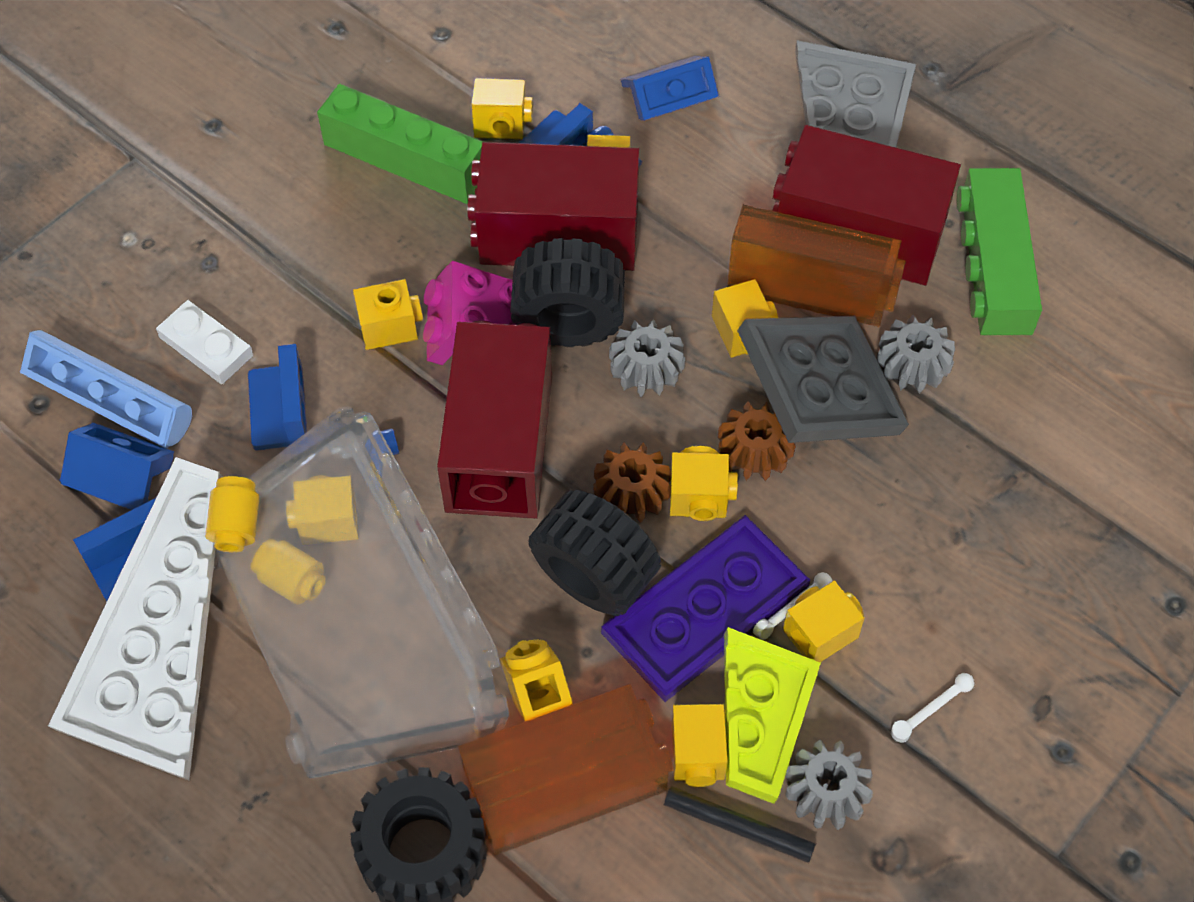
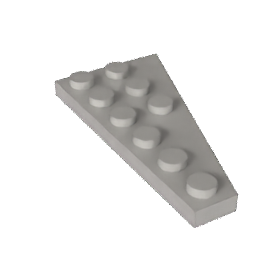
(853, 92)

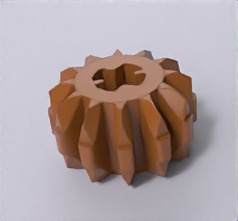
(754, 442)
(649, 477)

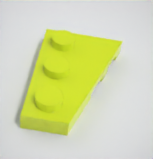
(763, 711)

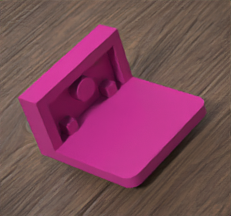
(462, 296)

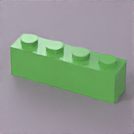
(399, 142)
(999, 252)

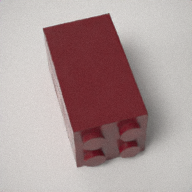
(870, 191)
(551, 194)
(496, 420)

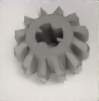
(916, 353)
(646, 357)
(840, 770)

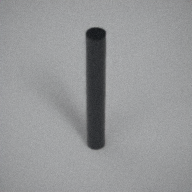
(739, 824)

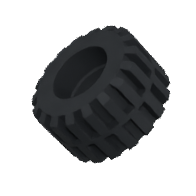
(569, 289)
(595, 552)
(412, 800)

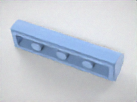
(105, 389)

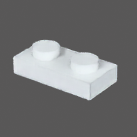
(204, 342)

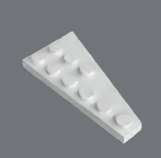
(146, 654)

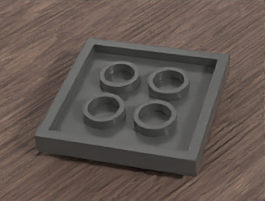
(822, 378)

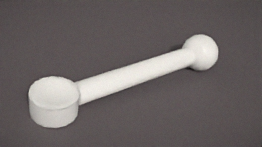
(765, 627)
(902, 729)

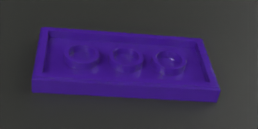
(682, 620)

